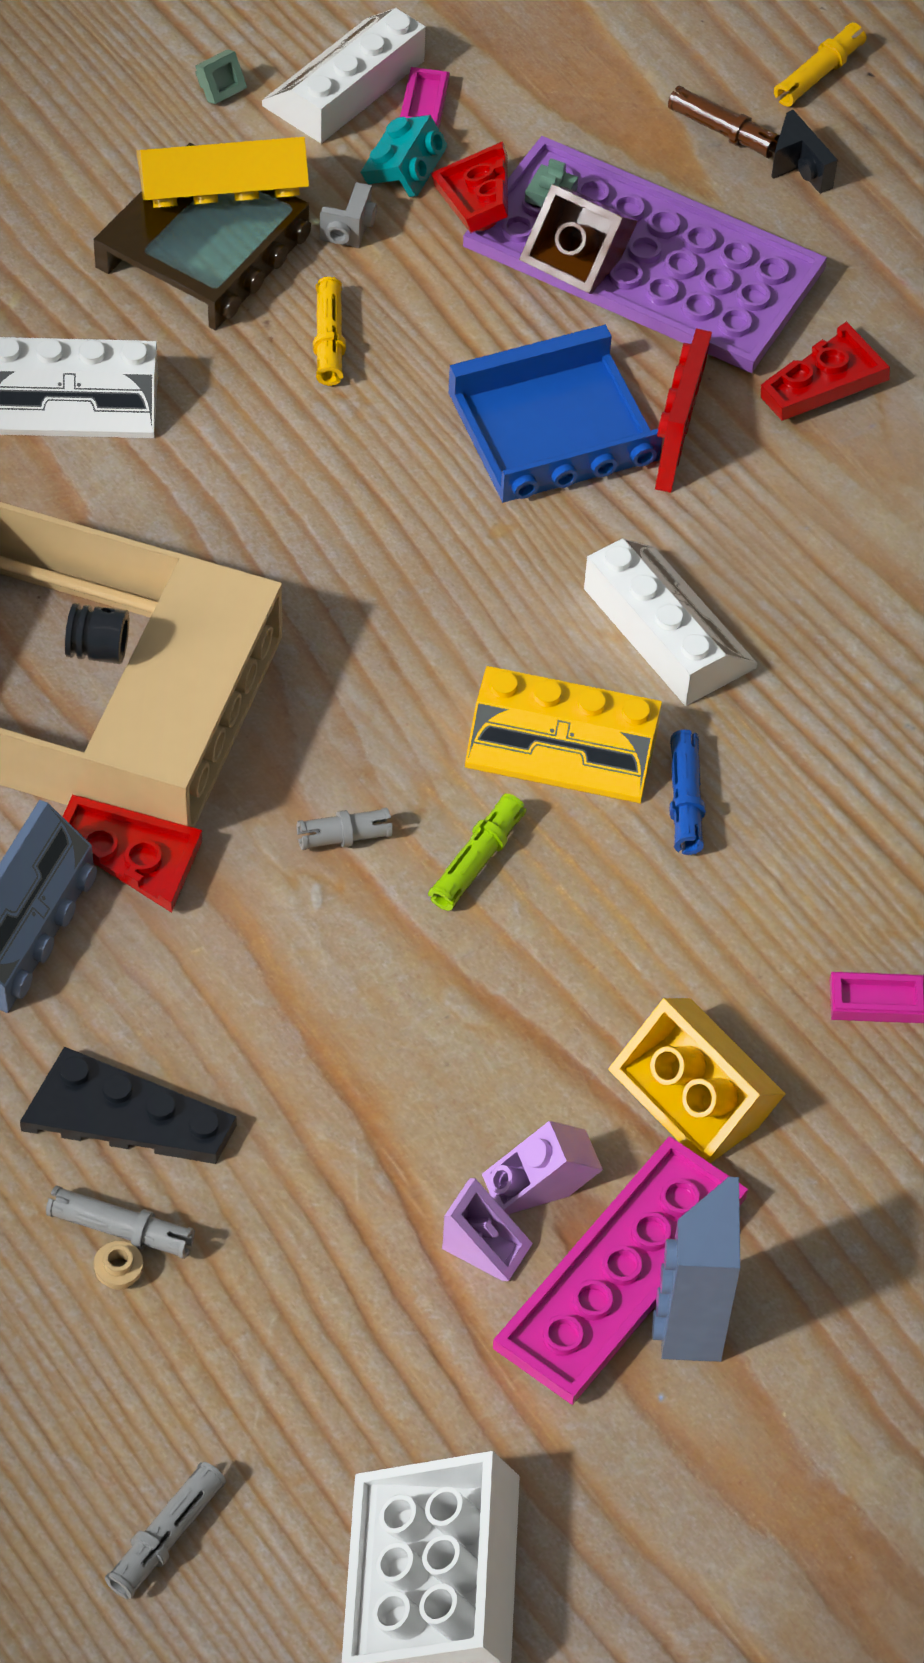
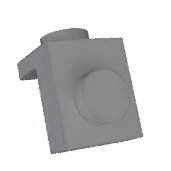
(349, 225)

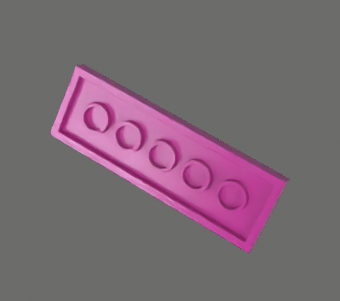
(608, 1277)

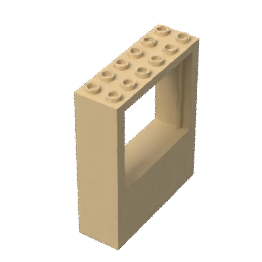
(183, 685)

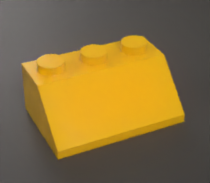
(695, 1079)

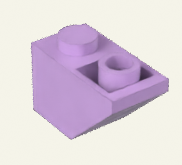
(543, 1168)

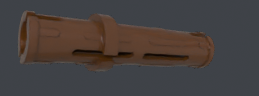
(735, 127)

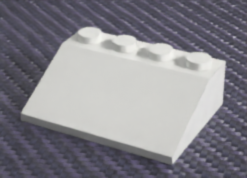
(433, 1563)

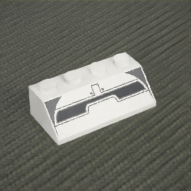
(350, 74)
(78, 387)
(665, 620)

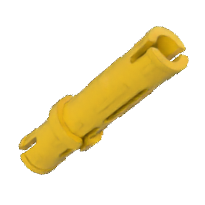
(830, 55)
(329, 343)

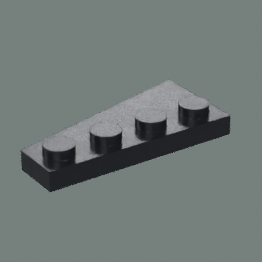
(111, 1105)

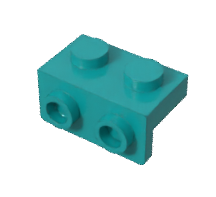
(406, 153)

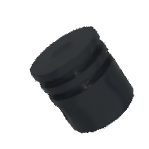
(97, 633)

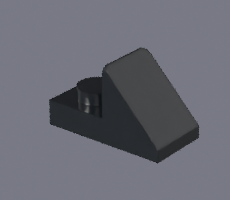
(803, 150)

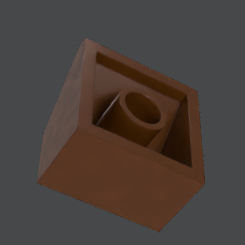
(577, 238)

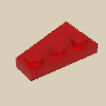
(476, 187)
(137, 847)

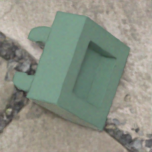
(220, 76)
(545, 176)

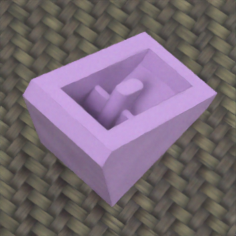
(483, 1233)

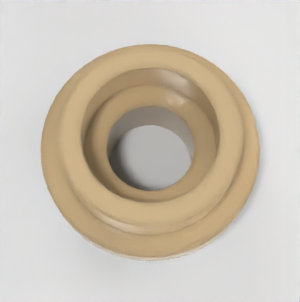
(118, 1277)

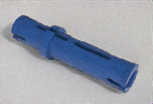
(687, 806)

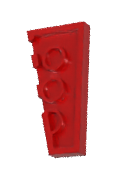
(680, 405)

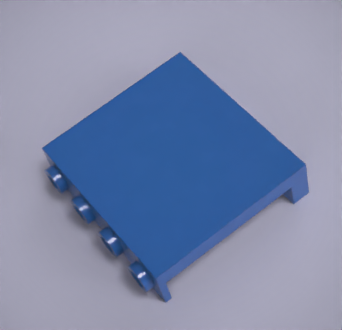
(551, 414)

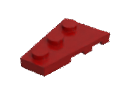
(828, 374)

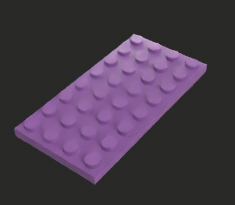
(681, 264)

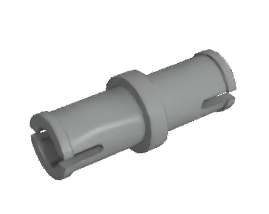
(344, 828)

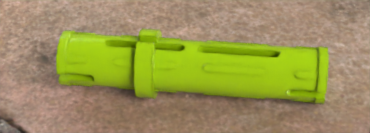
(487, 838)

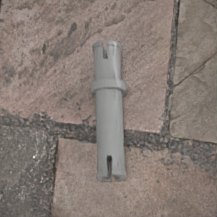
(136, 1227)
(152, 1545)

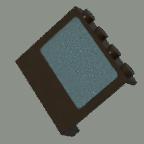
(208, 248)

